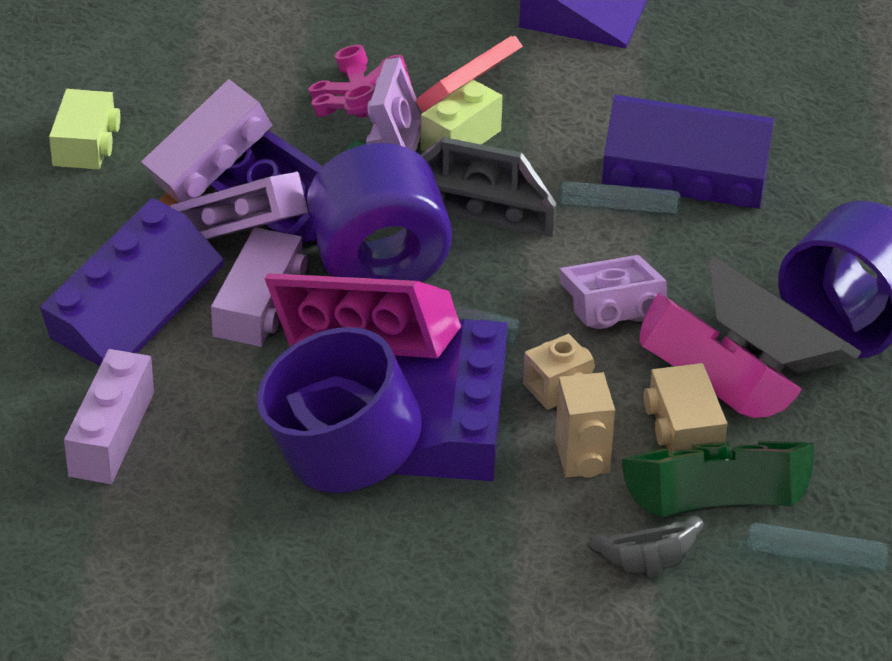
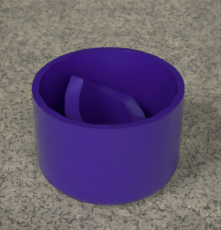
(374, 190)
(832, 287)
(340, 410)

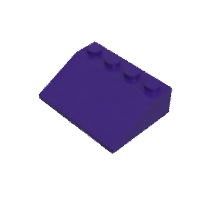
(588, 20)
(459, 403)

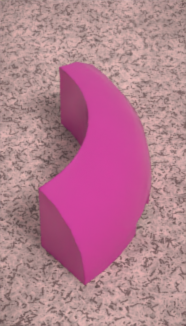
(733, 371)

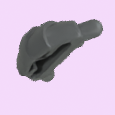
(649, 549)

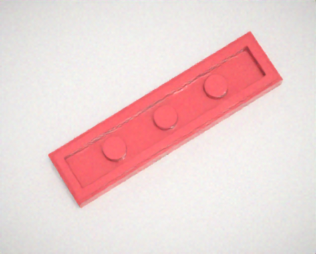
(468, 72)

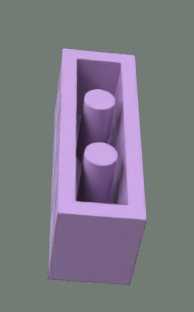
(207, 142)
(246, 206)
(244, 305)
(109, 416)

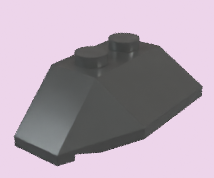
(491, 186)
(772, 324)

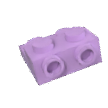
(394, 109)
(612, 290)

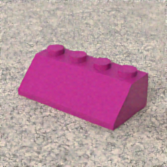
(405, 313)

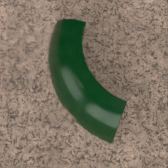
(719, 476)

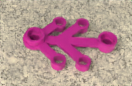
(356, 93)

